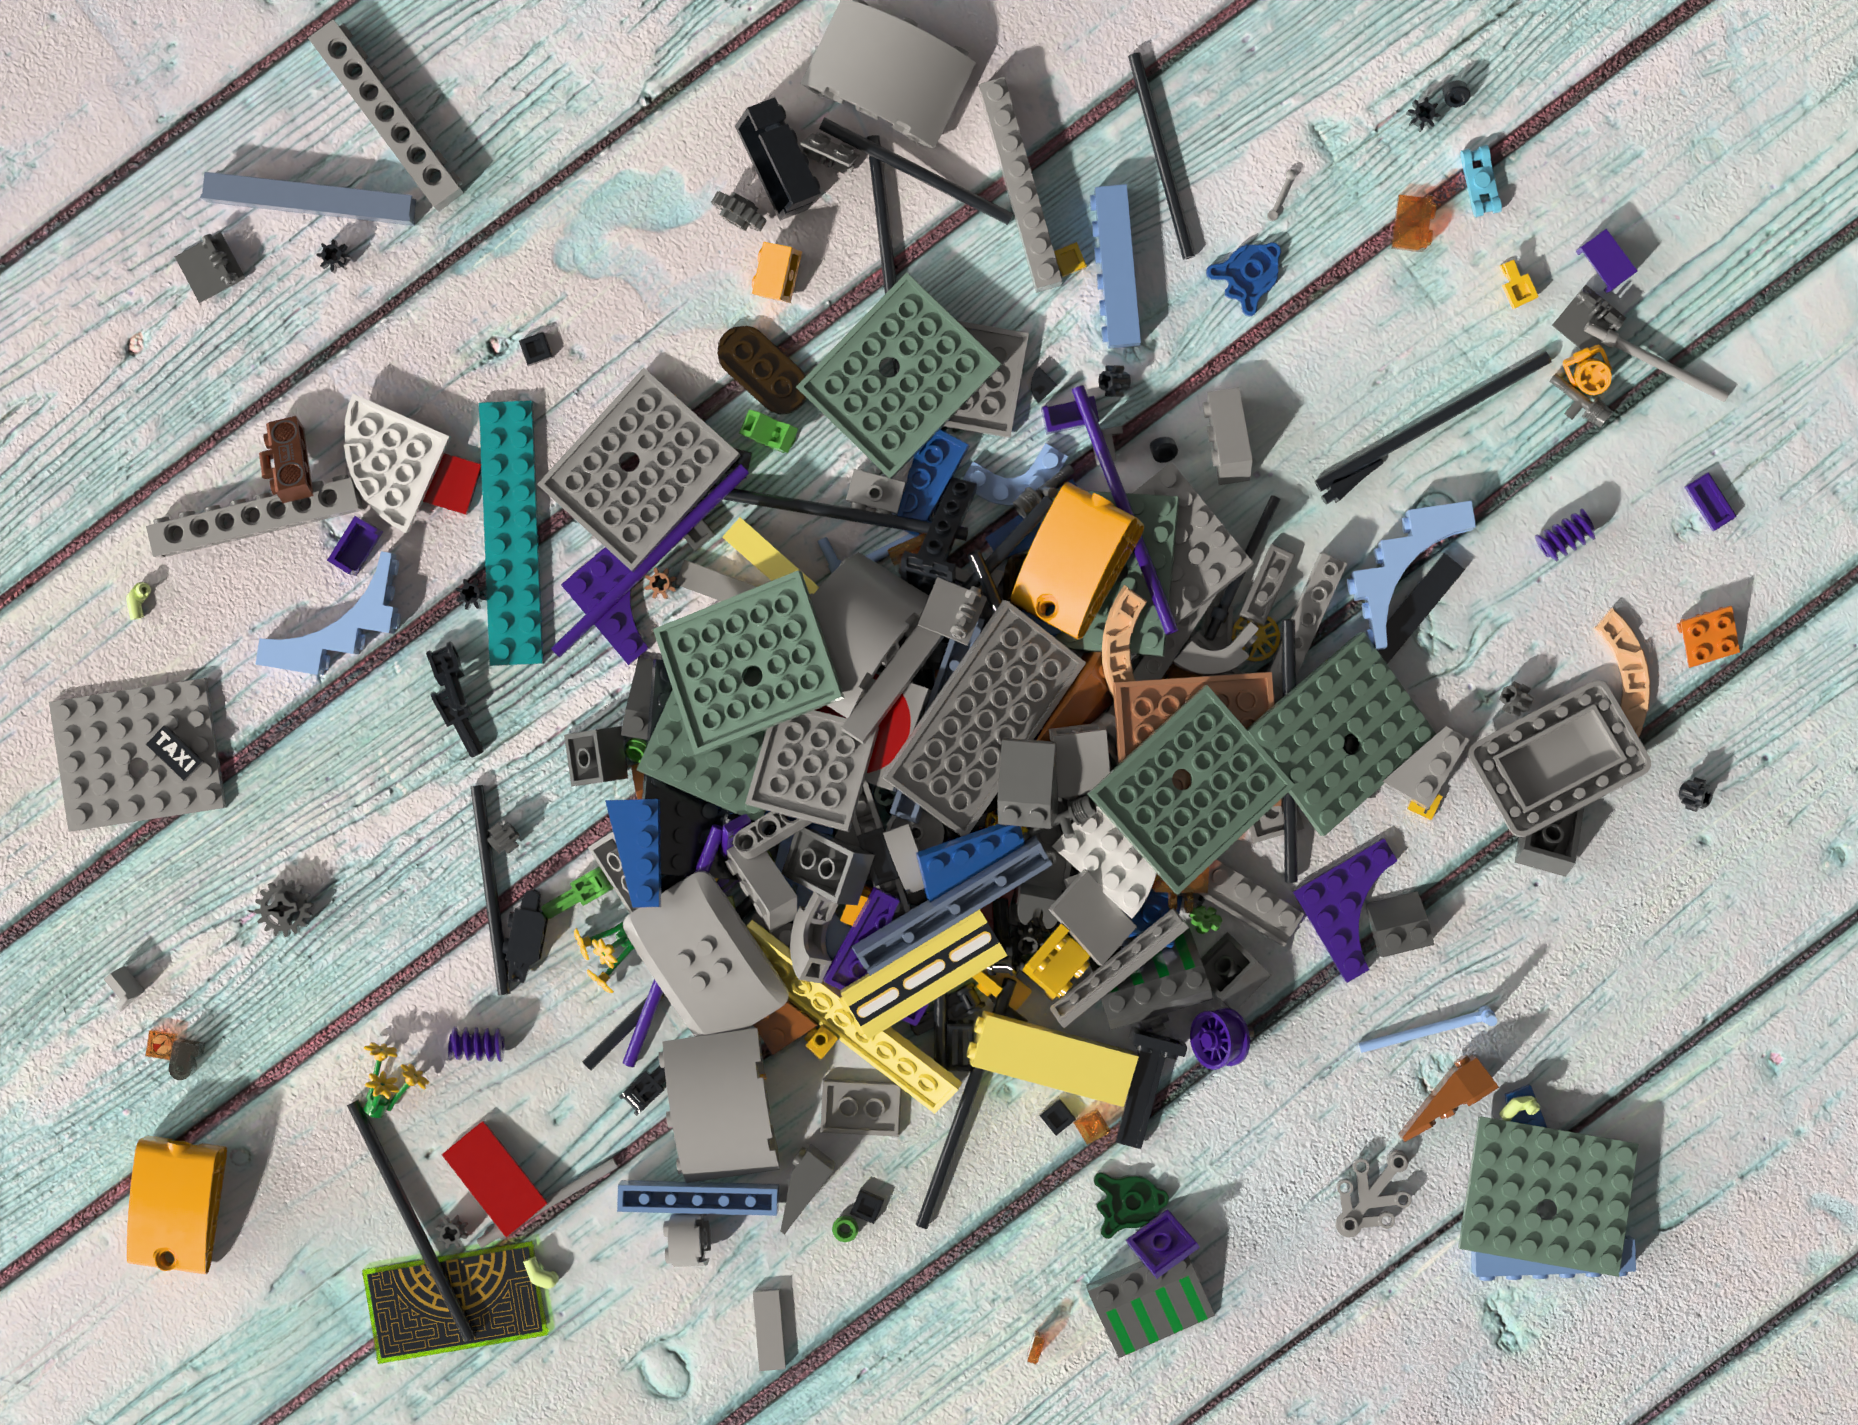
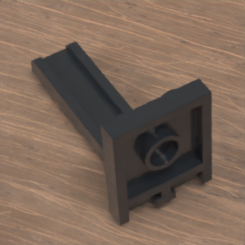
(930, 562)
(1144, 1084)

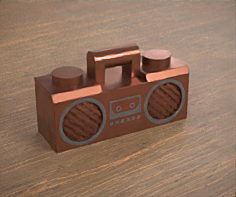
(291, 461)

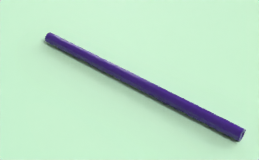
(1121, 501)
(656, 555)
(655, 993)

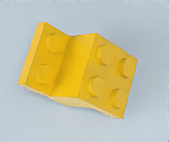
(1057, 963)

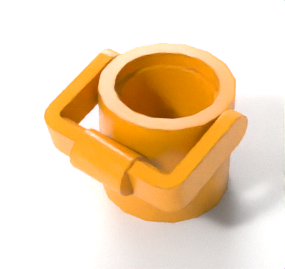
(1590, 373)

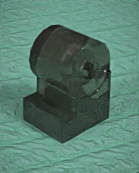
(183, 1059)

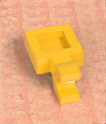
(1519, 288)

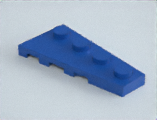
(639, 847)
(964, 857)

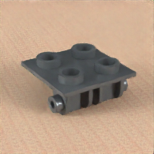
(210, 267)
(1586, 308)

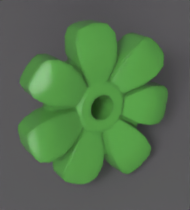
(1205, 919)

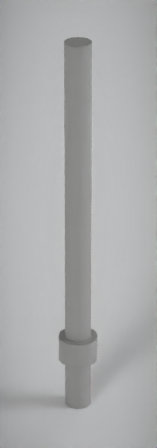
(1611, 338)
(557, 1197)

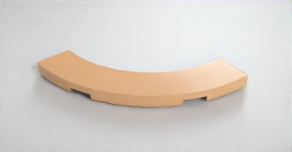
(1116, 637)
(1632, 667)

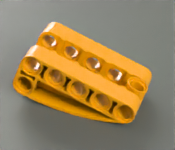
(1075, 559)
(174, 1203)

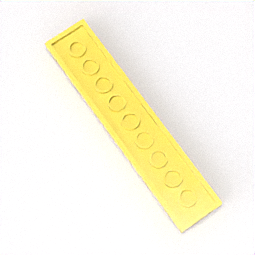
(886, 1051)

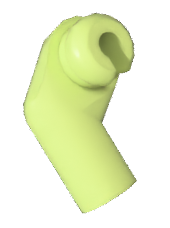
(135, 599)
(1518, 1104)
(540, 1277)

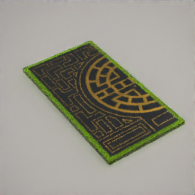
(490, 1285)

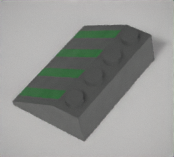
(1161, 985)
(1146, 1309)

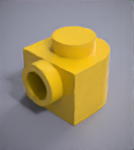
(820, 1041)

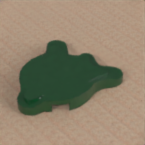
(1128, 1203)

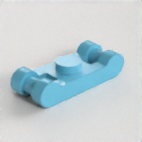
(1480, 181)

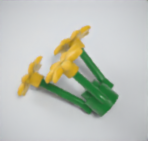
(605, 952)
(380, 1086)

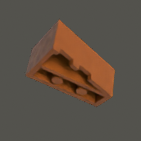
(784, 1026)

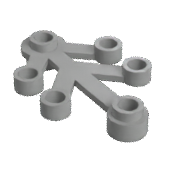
(1370, 1197)

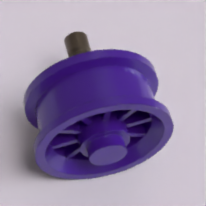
(1220, 1038)

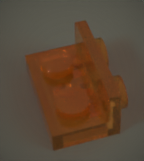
(1412, 223)

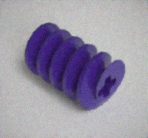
(1566, 535)
(476, 1045)

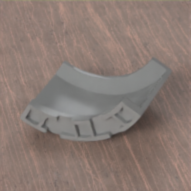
(889, 70)
(862, 620)
(719, 1105)

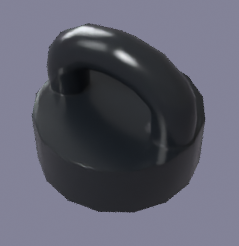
(1456, 93)
(1163, 449)

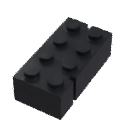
(778, 158)

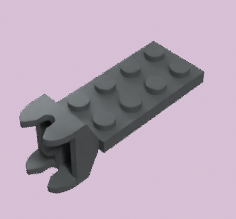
(1039, 893)

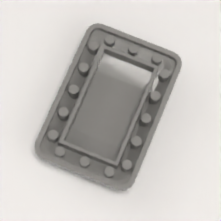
(1559, 758)
(705, 958)

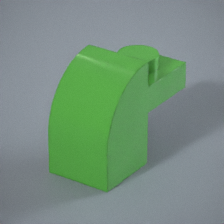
(768, 431)

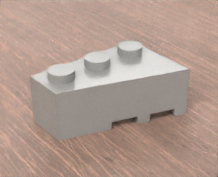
(1229, 436)
(1428, 768)
(764, 886)

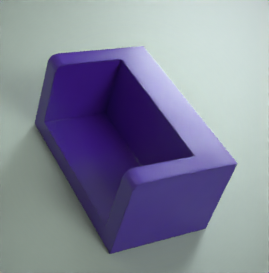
(1608, 260)
(1064, 416)
(355, 546)

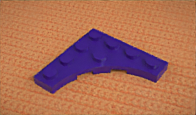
(590, 585)
(1335, 904)
(846, 966)

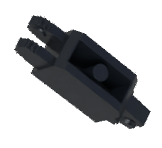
(526, 936)

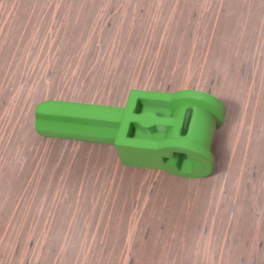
(583, 890)

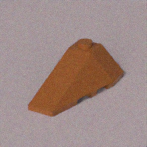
(1084, 698)
(1462, 1084)

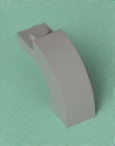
(1206, 662)
(903, 852)
(808, 939)

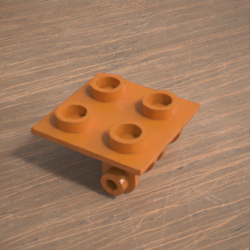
(1709, 636)

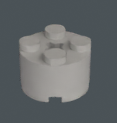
(687, 1240)

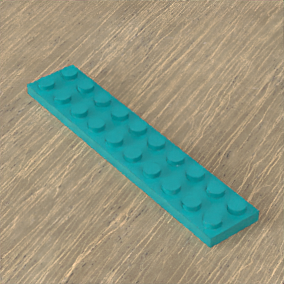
(511, 533)

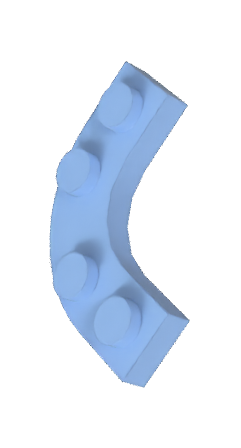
(1007, 490)

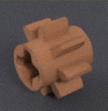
(667, 587)

